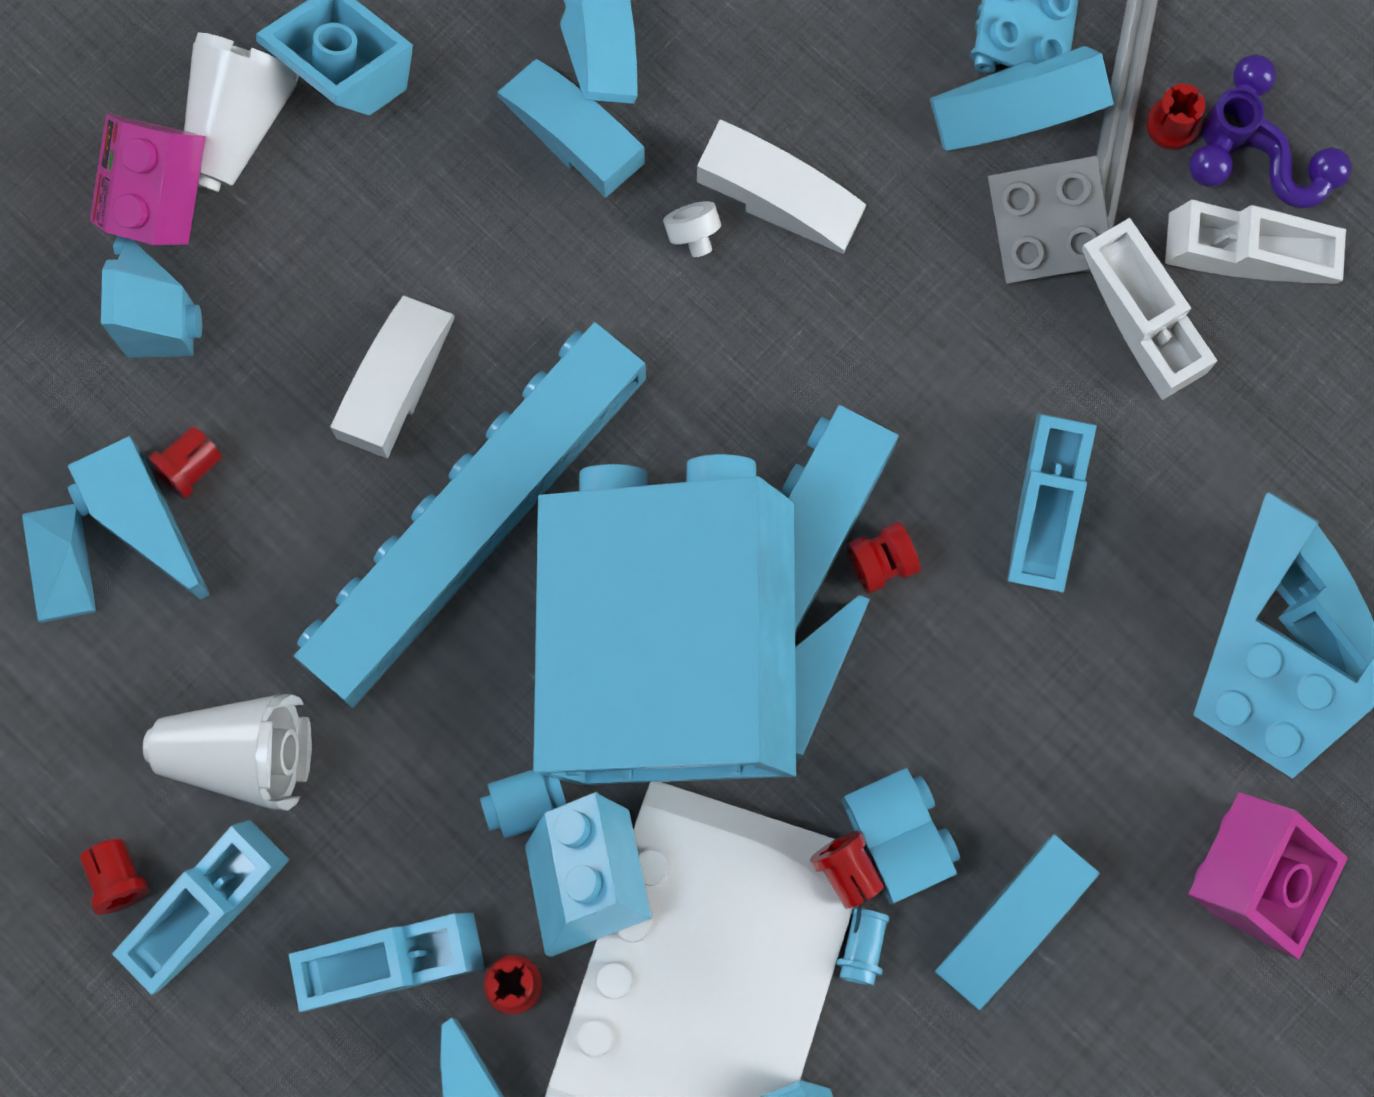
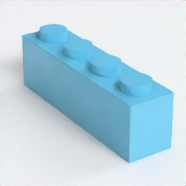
(832, 494)

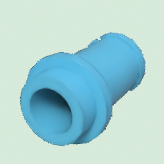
(863, 947)

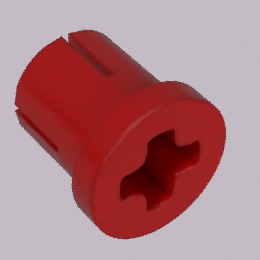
(1183, 123)
(185, 462)
(846, 858)
(112, 877)
(530, 981)

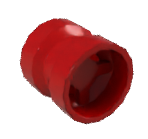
(883, 557)

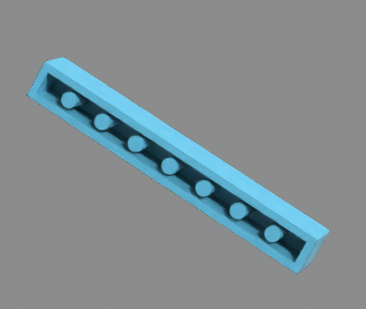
(471, 514)

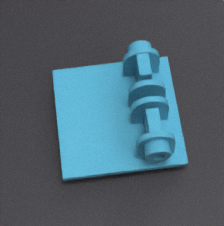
(1022, 32)

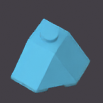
(146, 306)

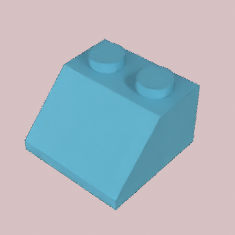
(342, 52)
(585, 873)

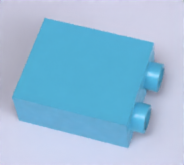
(665, 627)

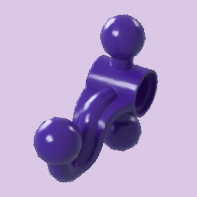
(1213, 165)

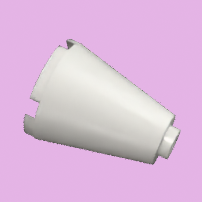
(233, 104)
(236, 749)

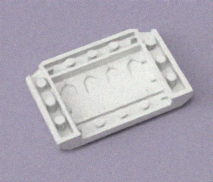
(726, 971)

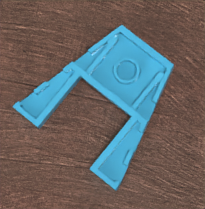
(1262, 683)

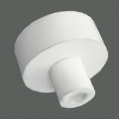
(693, 225)

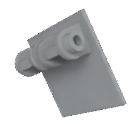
(1048, 217)

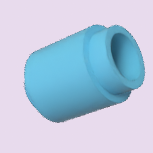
(520, 802)

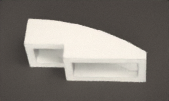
(779, 187)
(1254, 244)
(1148, 309)
(392, 376)

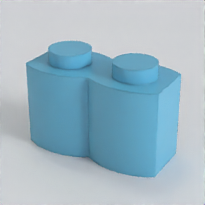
(901, 834)

